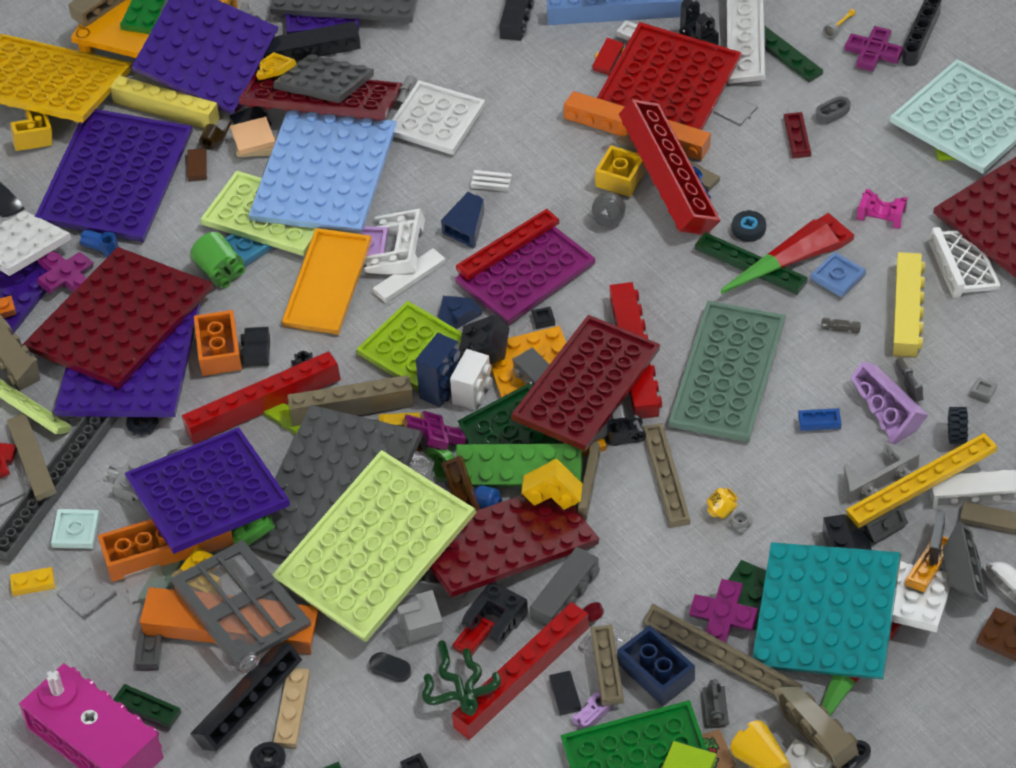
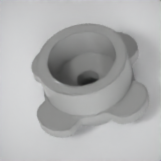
(740, 516)

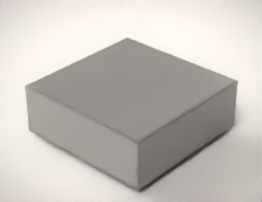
(983, 390)

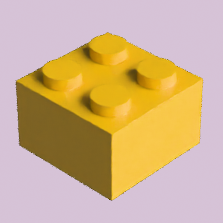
(619, 171)

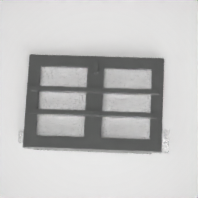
(239, 604)

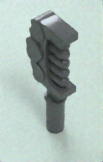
(914, 390)

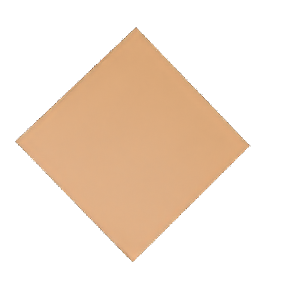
(252, 135)

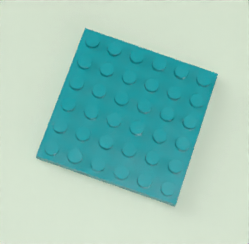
(827, 610)

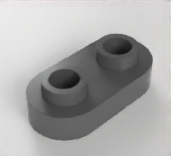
(833, 109)

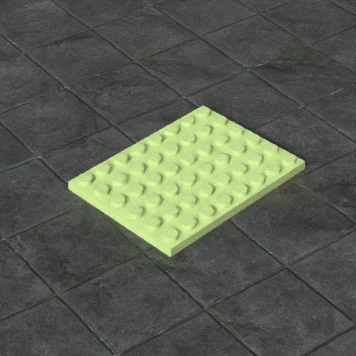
(374, 545)

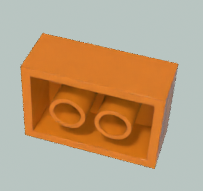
(217, 342)

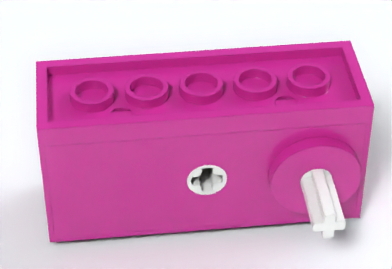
(88, 724)

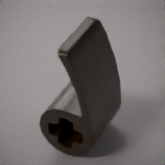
(212, 135)

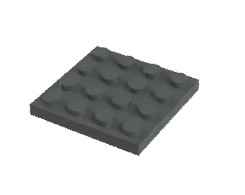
(324, 78)

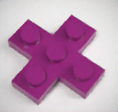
(874, 48)
(63, 272)
(434, 430)
(724, 610)

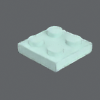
(75, 528)

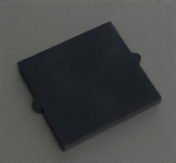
(249, 114)

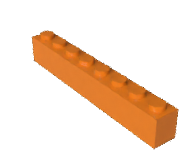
(605, 117)

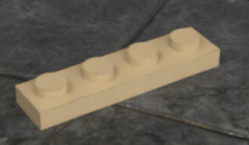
(292, 708)

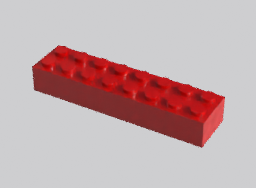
(669, 167)

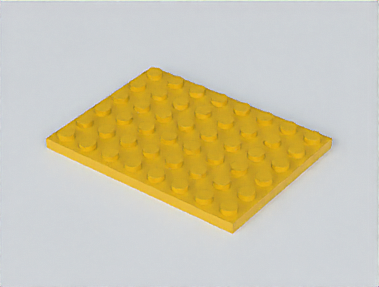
(55, 78)

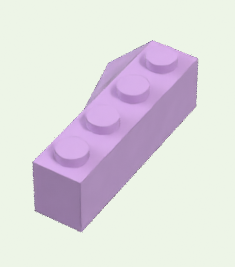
(892, 406)

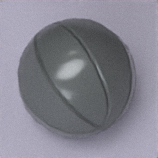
(608, 208)

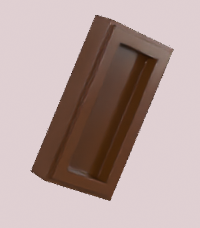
(197, 164)

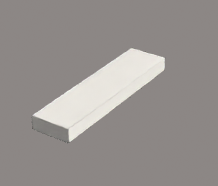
(400, 282)

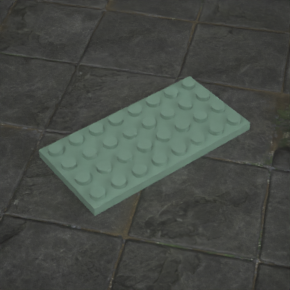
(727, 371)

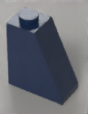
(464, 220)

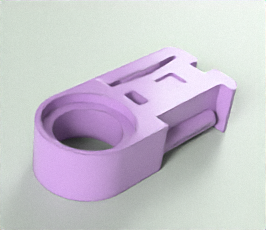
(590, 713)

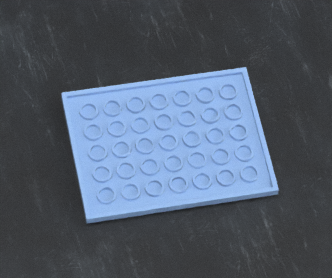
(323, 171)

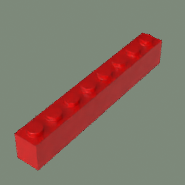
(627, 316)
(259, 397)
(524, 668)

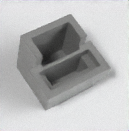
(420, 618)

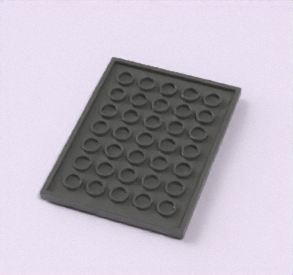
(321, 466)

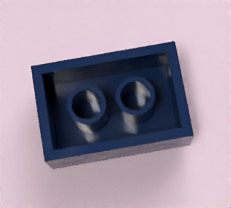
(435, 369)
(656, 665)

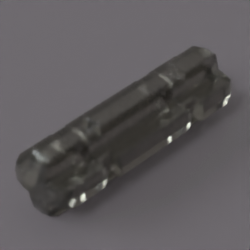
(840, 325)

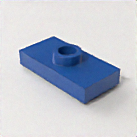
(819, 419)

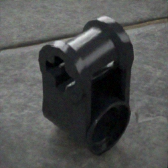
(623, 430)

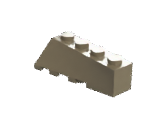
(15, 359)
(816, 725)

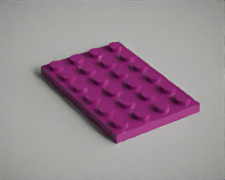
(528, 275)

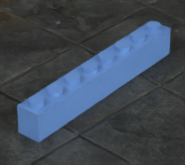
(609, 10)

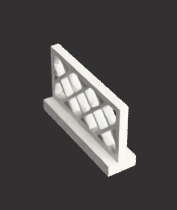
(949, 263)

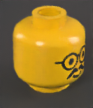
(722, 502)

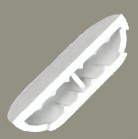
(1003, 577)

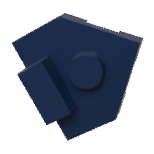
(458, 310)

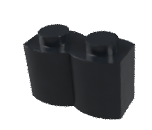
(256, 346)

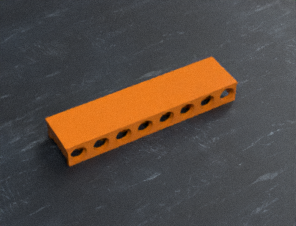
(169, 616)

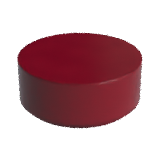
(594, 611)

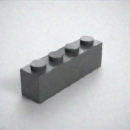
(565, 586)

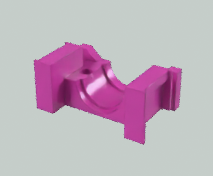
(874, 207)

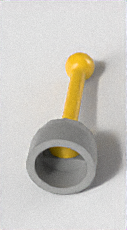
(835, 27)

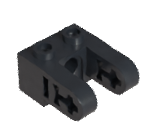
(696, 24)
(502, 603)

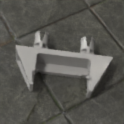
(903, 462)

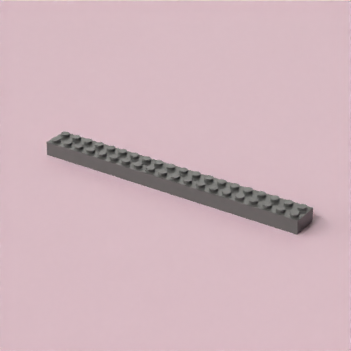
(62, 469)

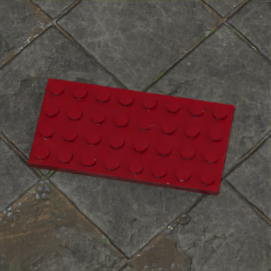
(370, 100)
(585, 382)
(510, 541)

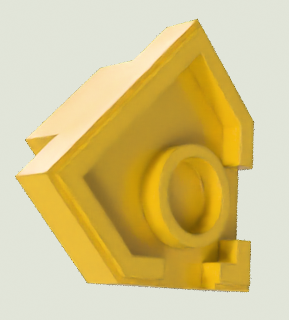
(274, 66)

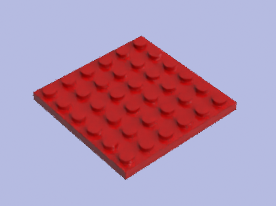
(672, 71)

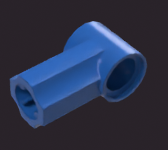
(102, 242)

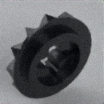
(133, 425)
(267, 749)

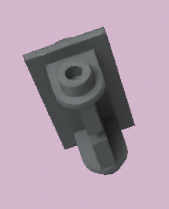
(715, 704)

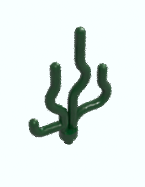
(466, 696)

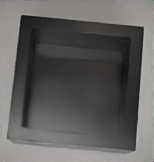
(486, 337)

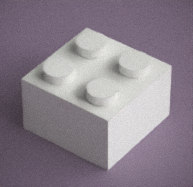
(471, 380)

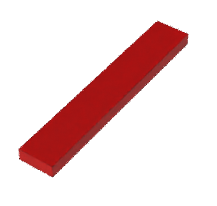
(507, 244)

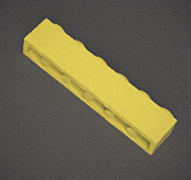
(164, 102)
(907, 305)

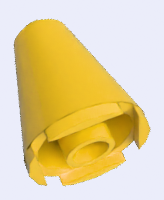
(758, 747)

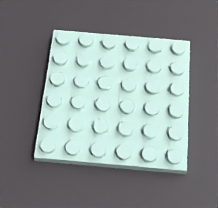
(963, 116)

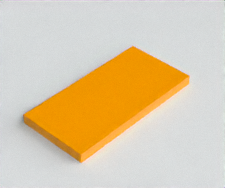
(327, 281)

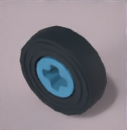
(743, 231)

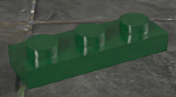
(148, 706)

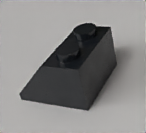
(843, 533)

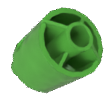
(217, 259)

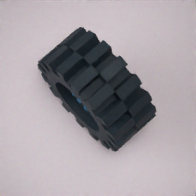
(957, 425)

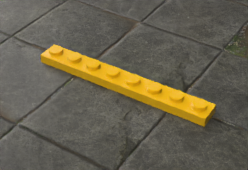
(921, 480)

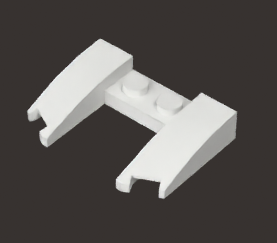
(403, 259)

